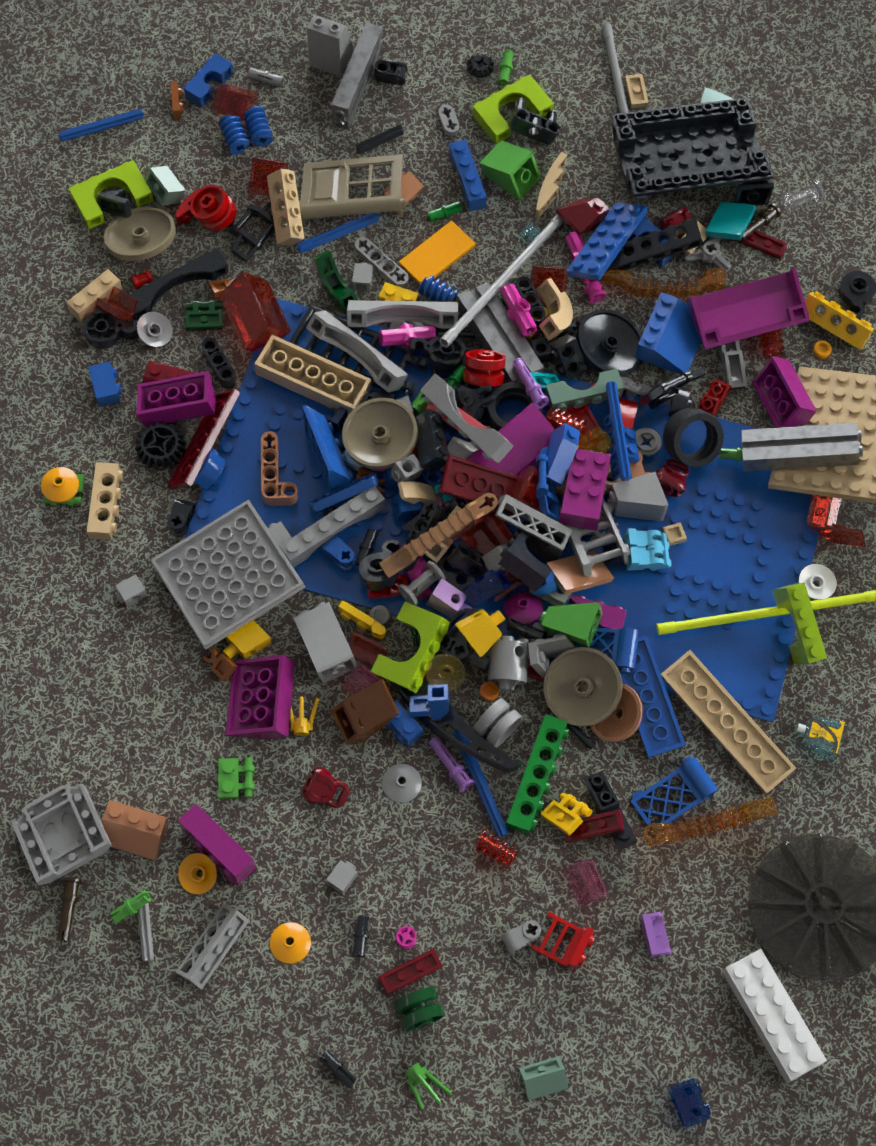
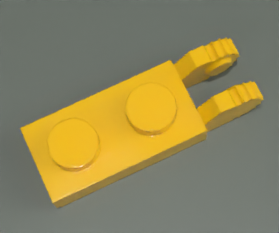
(362, 620)

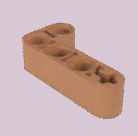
(272, 468)

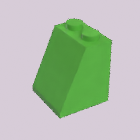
(511, 168)
(575, 621)

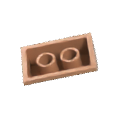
(134, 829)

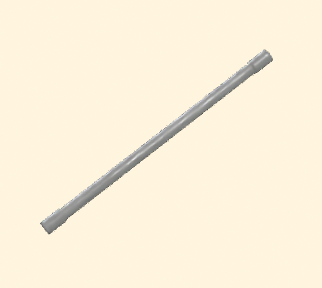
(618, 84)
(452, 333)

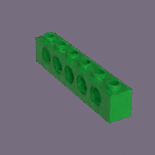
(550, 727)

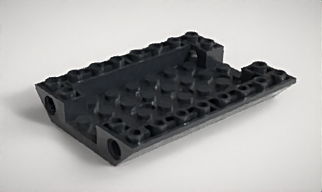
(687, 135)

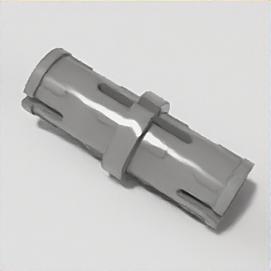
(276, 80)

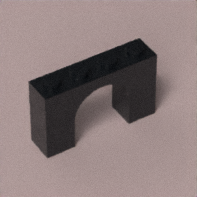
(522, 563)

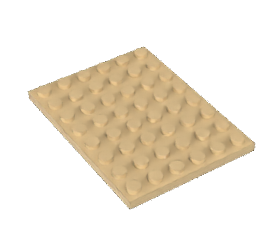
(838, 400)

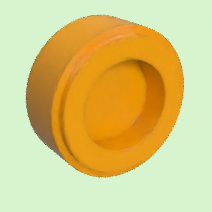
(822, 349)

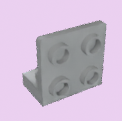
(543, 649)

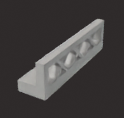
(535, 518)
(214, 947)

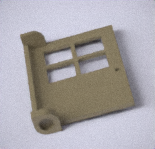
(328, 182)

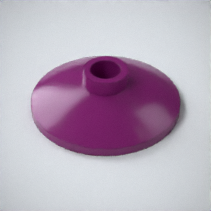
(525, 614)

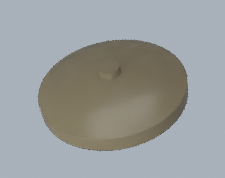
(140, 235)
(380, 433)
(583, 686)

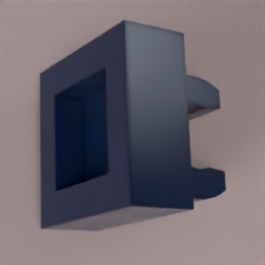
(339, 418)

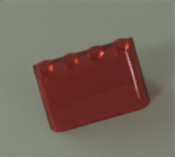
(254, 311)

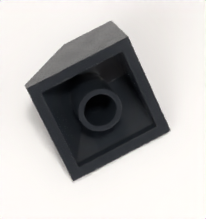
(754, 192)

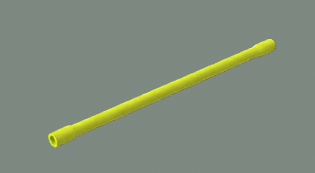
(672, 627)

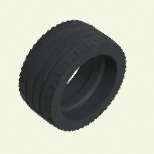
(505, 392)
(711, 445)

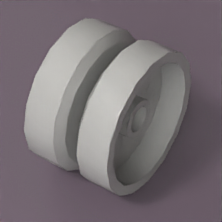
(498, 723)

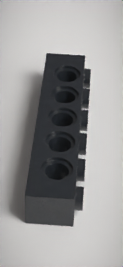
(658, 251)

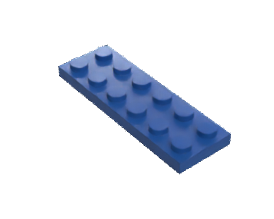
(607, 241)
(658, 725)

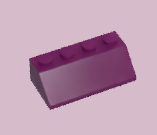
(783, 394)
(175, 399)

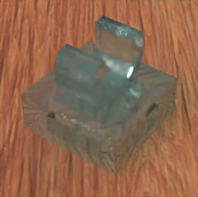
(530, 232)

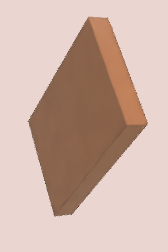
(571, 578)

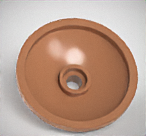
(620, 728)

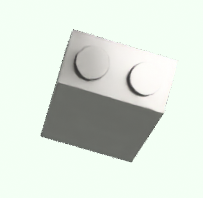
(639, 498)

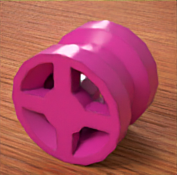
(594, 292)
(404, 934)

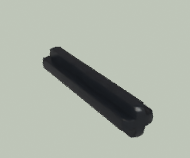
(379, 139)

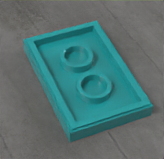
(730, 220)

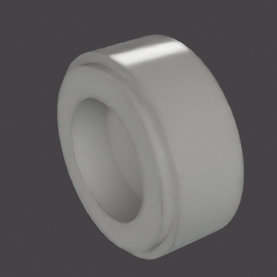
(380, 614)

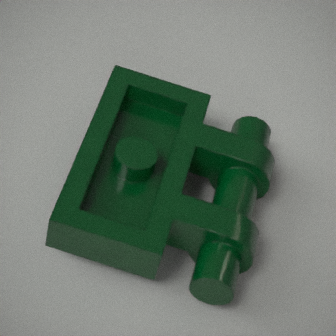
(204, 320)

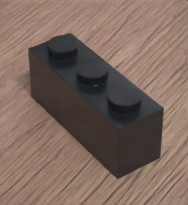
(431, 441)

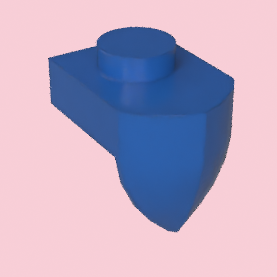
(548, 586)

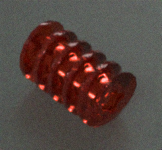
(772, 344)
(558, 418)
(496, 849)

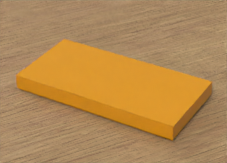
(437, 253)

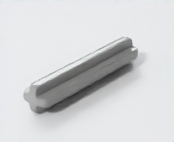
(145, 933)

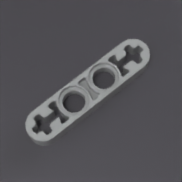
(383, 261)

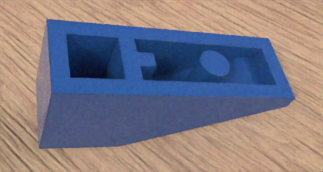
(561, 453)

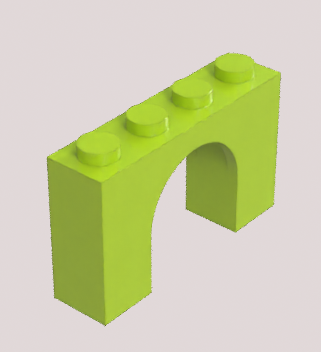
(487, 110)
(124, 176)
(809, 642)
(411, 672)

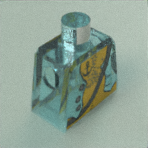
(822, 736)

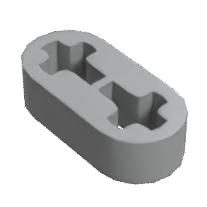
(445, 121)

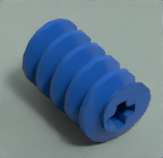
(258, 126)
(234, 134)
(437, 291)

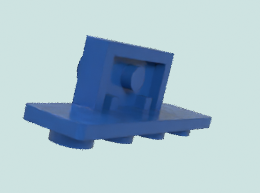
(631, 444)

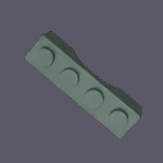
(566, 397)

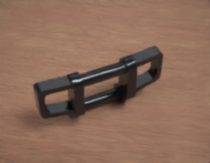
(240, 233)
(661, 394)

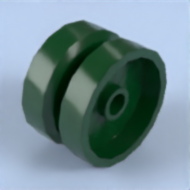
(418, 1009)

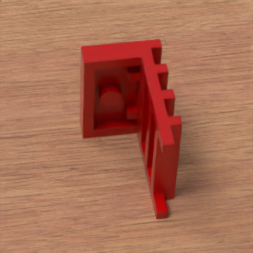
(574, 952)

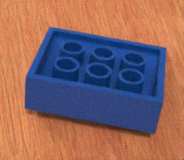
(669, 336)
(326, 449)

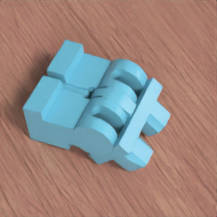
(647, 550)

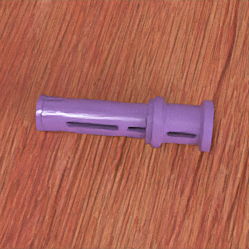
(533, 389)
(455, 770)

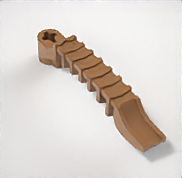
(417, 547)

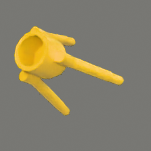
(301, 726)

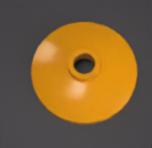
(59, 492)
(189, 876)
(290, 953)

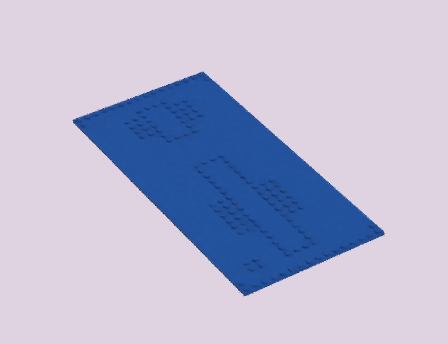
(736, 530)

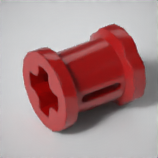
(141, 279)

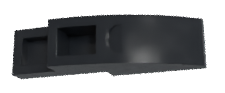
(606, 801)

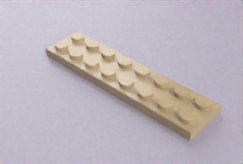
(728, 722)

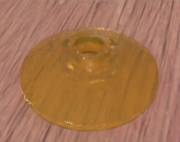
(436, 675)

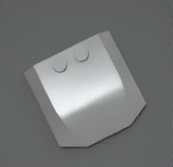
(60, 832)

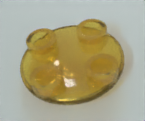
(595, 441)

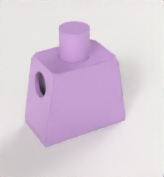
(447, 599)

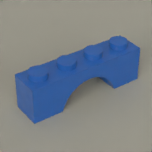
(471, 184)

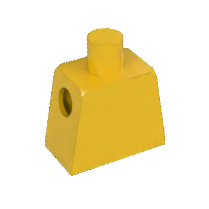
(481, 630)
(247, 641)

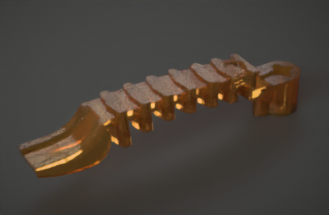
(713, 281)
(744, 815)

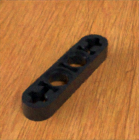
(415, 531)

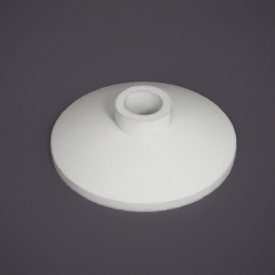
(821, 575)

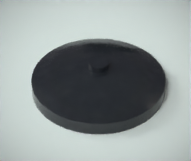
(609, 341)

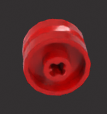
(213, 208)
(484, 368)

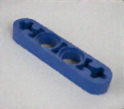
(343, 492)

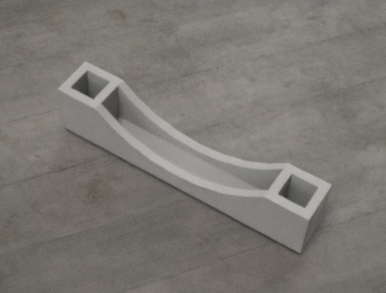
(374, 312)
(381, 368)
(489, 440)
(357, 509)

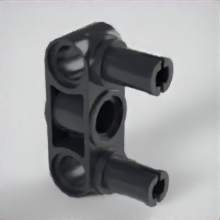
(534, 125)

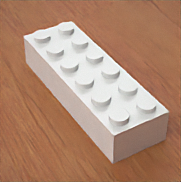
(774, 1016)

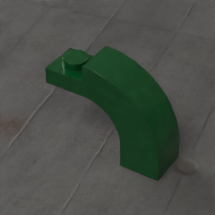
(333, 282)

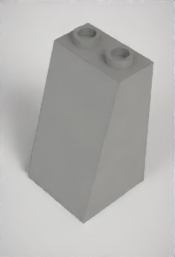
(328, 45)
(325, 642)

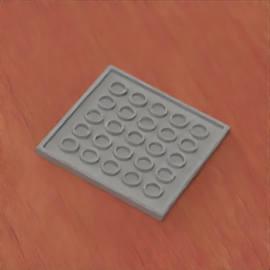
(227, 574)

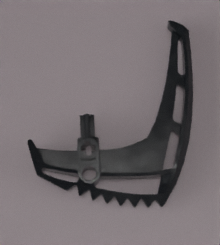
(458, 644)

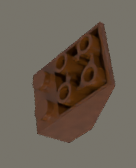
(365, 713)

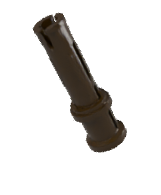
(763, 219)
(69, 899)

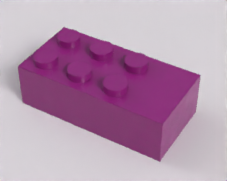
(585, 489)
(217, 844)

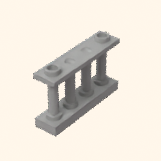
(580, 548)

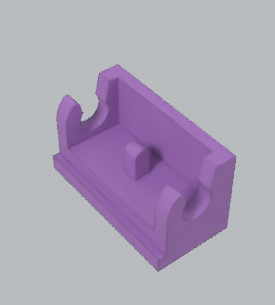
(655, 935)

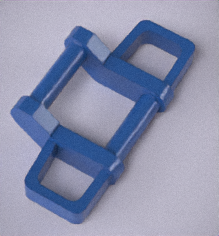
(546, 497)

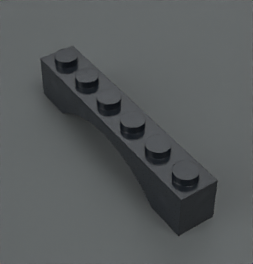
(206, 267)

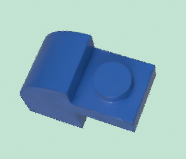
(210, 469)
(433, 705)

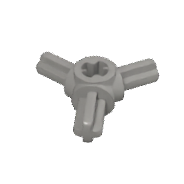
(709, 253)

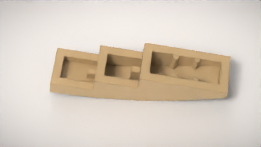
(550, 185)

